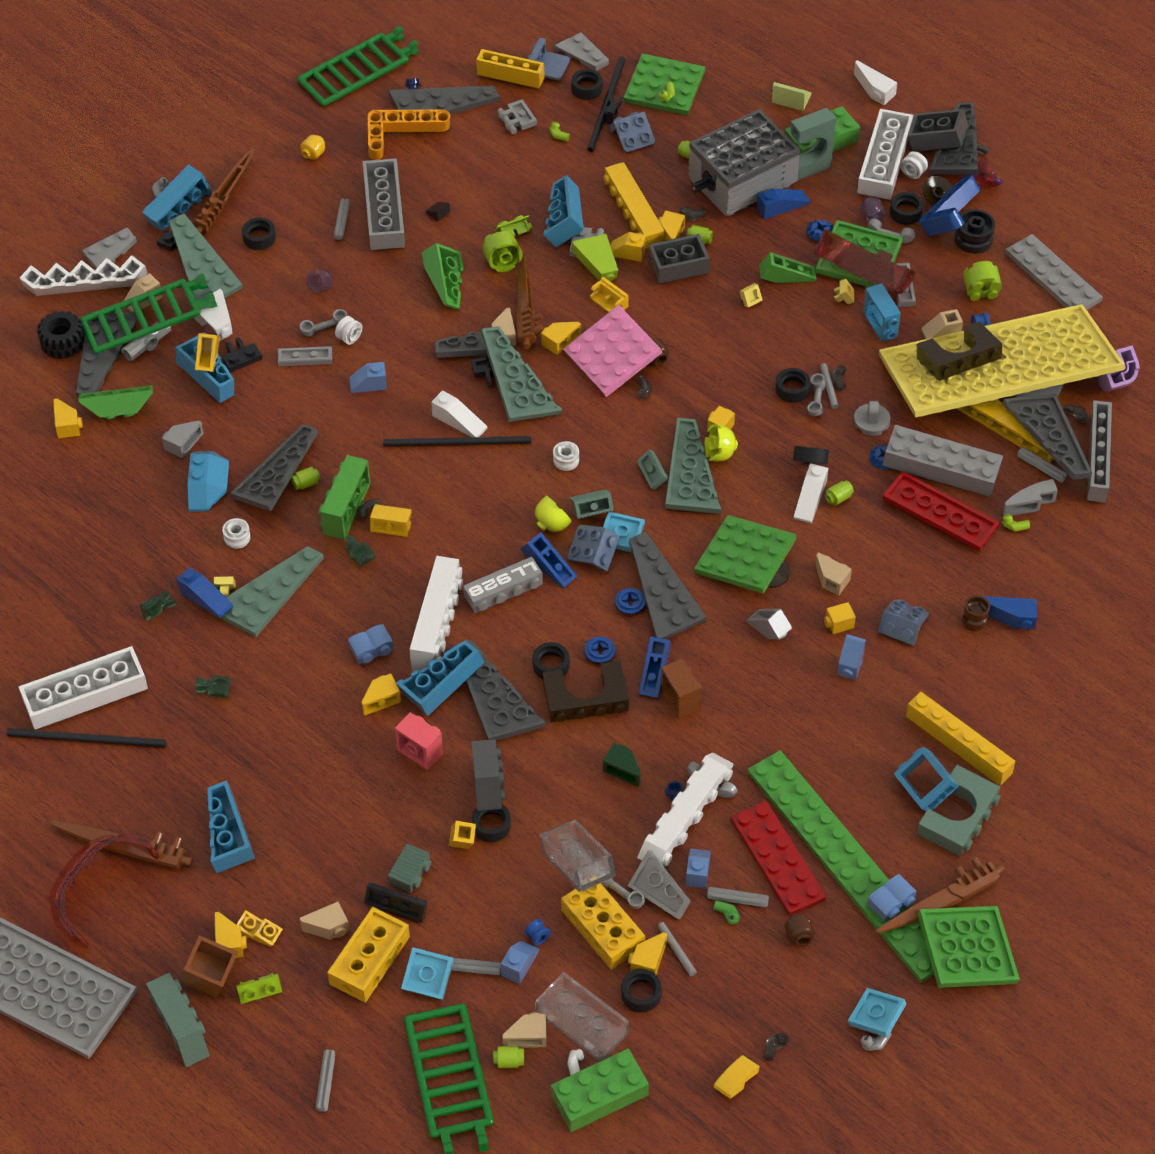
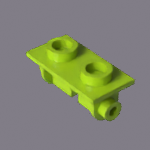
(519, 224)
(258, 989)

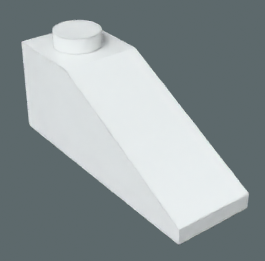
(875, 84)
(456, 414)
(811, 493)

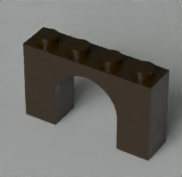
(944, 364)
(564, 706)

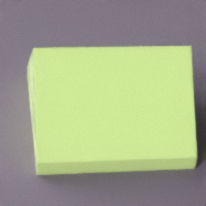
(790, 96)

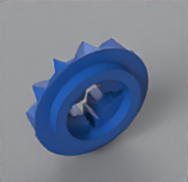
(815, 233)
(875, 457)
(637, 598)
(606, 646)

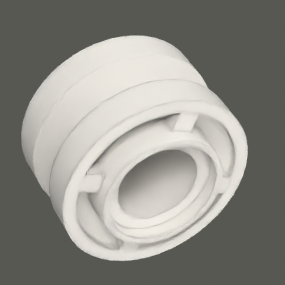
(914, 165)
(348, 330)
(566, 456)
(236, 533)

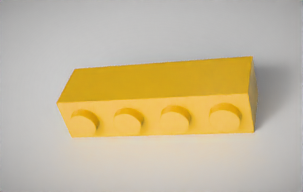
(510, 68)

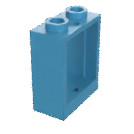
(882, 312)
(937, 794)

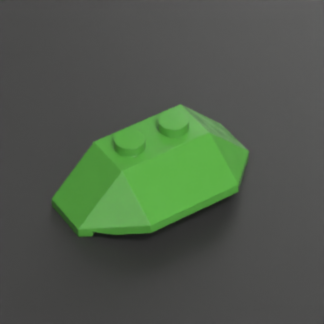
(116, 402)

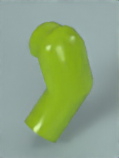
(668, 93)
(556, 132)
(1009, 523)

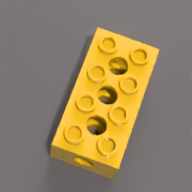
(602, 924)
(368, 954)

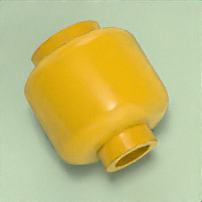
(312, 147)

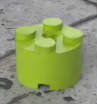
(502, 251)
(982, 280)

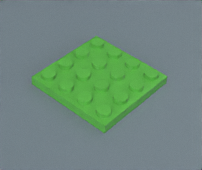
(651, 78)
(866, 238)
(745, 554)
(968, 946)

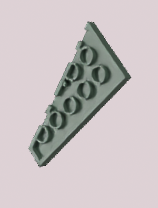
(201, 258)
(517, 383)
(690, 476)
(263, 597)

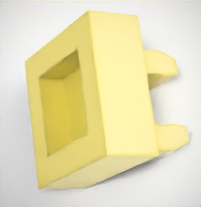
(844, 292)
(751, 295)
(224, 584)

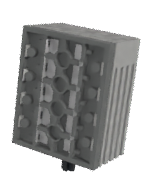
(742, 161)

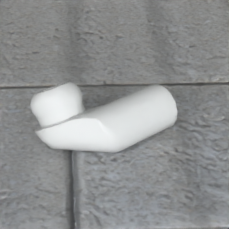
(574, 1057)

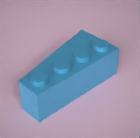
(177, 198)
(565, 212)
(217, 383)
(441, 677)
(228, 835)

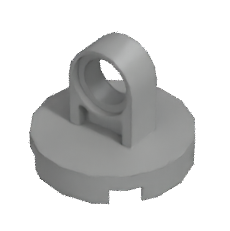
(872, 419)

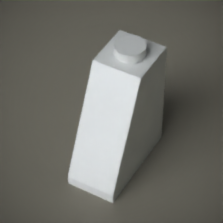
(217, 316)

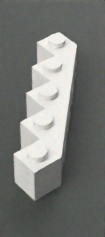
(83, 277)
(687, 808)

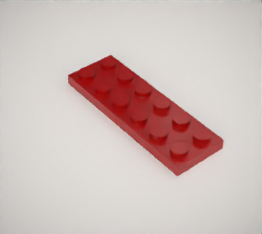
(941, 511)
(778, 858)

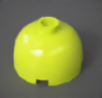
(720, 443)
(551, 516)

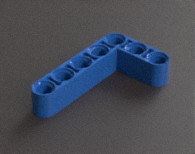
(945, 213)

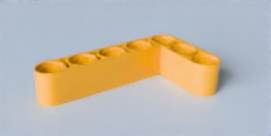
(402, 121)

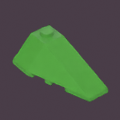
(444, 269)

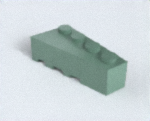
(179, 1018)

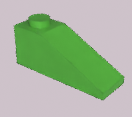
(785, 270)

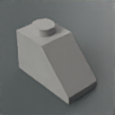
(182, 437)
(770, 623)

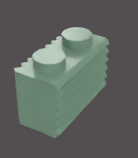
(591, 503)
(409, 868)

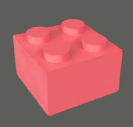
(419, 740)

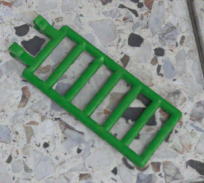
(386, 39)
(188, 287)
(422, 1075)

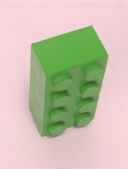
(846, 132)
(344, 497)
(599, 1090)

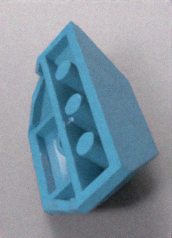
(206, 480)

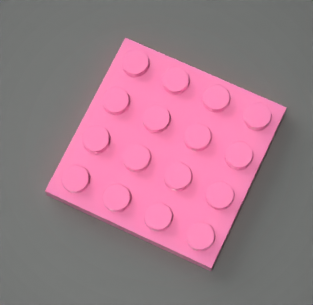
(612, 350)

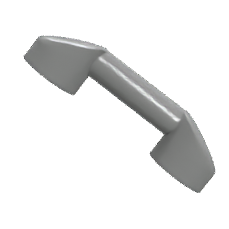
(907, 233)
(308, 328)
(818, 385)
(726, 790)
(635, 898)

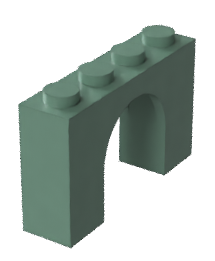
(815, 125)
(957, 835)

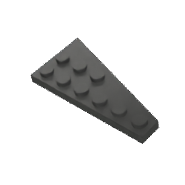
(448, 98)
(961, 159)
(96, 366)
(1051, 429)
(271, 477)
(665, 595)
(499, 703)

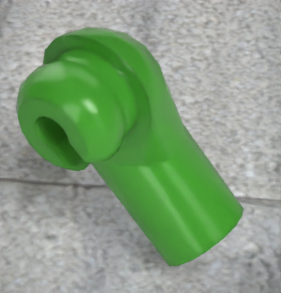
(729, 911)

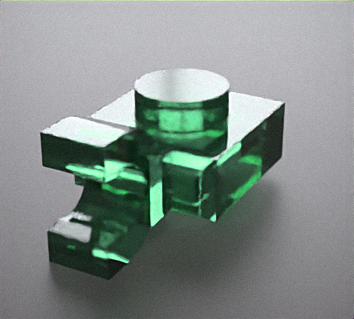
(361, 552)
(154, 605)
(216, 687)

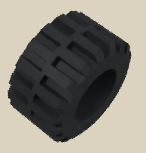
(50, 335)

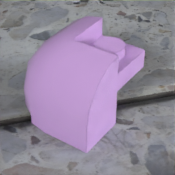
(1124, 377)

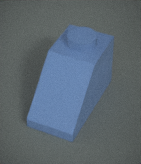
(369, 378)
(851, 657)
(698, 868)
(518, 961)

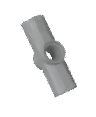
(148, 342)

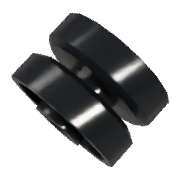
(976, 233)

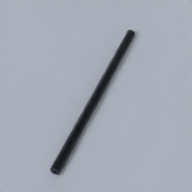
(601, 118)
(457, 441)
(86, 737)

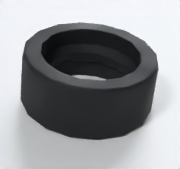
(586, 92)
(906, 198)
(262, 242)
(792, 395)
(810, 454)
(550, 649)
(495, 834)
(641, 975)

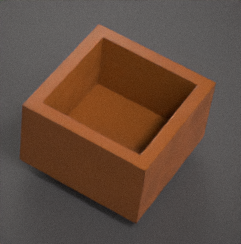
(681, 688)
(208, 966)

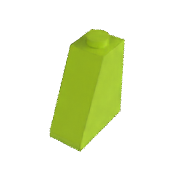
(596, 256)

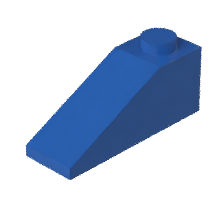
(780, 201)
(549, 560)
(202, 592)
(1014, 611)
(656, 657)

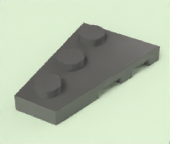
(456, 346)

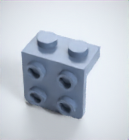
(553, 63)
(633, 131)
(593, 546)
(902, 621)

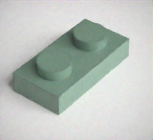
(652, 469)

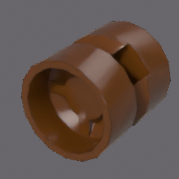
(976, 613)

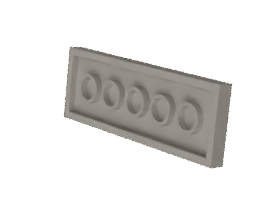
(1052, 273)

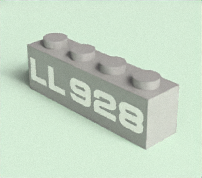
(503, 585)

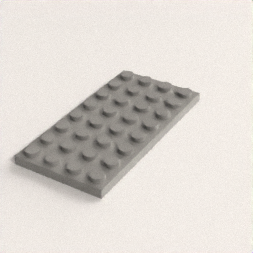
(58, 991)

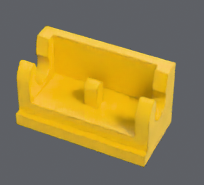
(608, 295)
(390, 520)

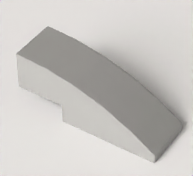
(1031, 498)

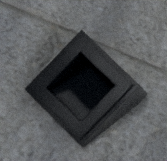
(439, 210)

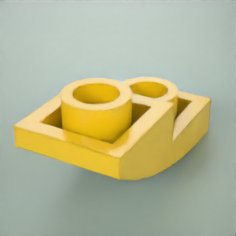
(259, 930)
(735, 1076)

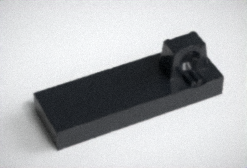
(396, 902)

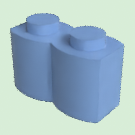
(371, 644)
(891, 898)

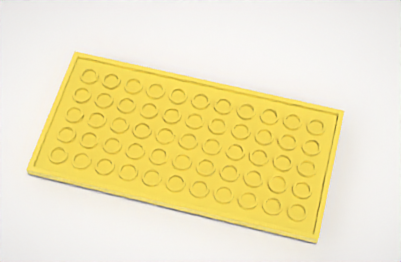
(1035, 355)

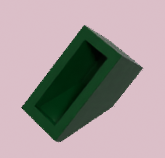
(622, 764)

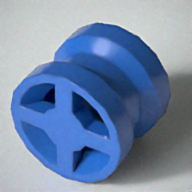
(983, 318)
(537, 932)

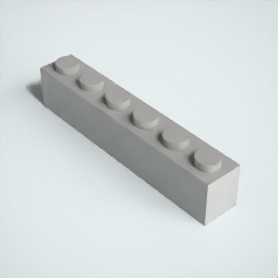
(1099, 451)

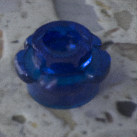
(412, 83)
(673, 786)

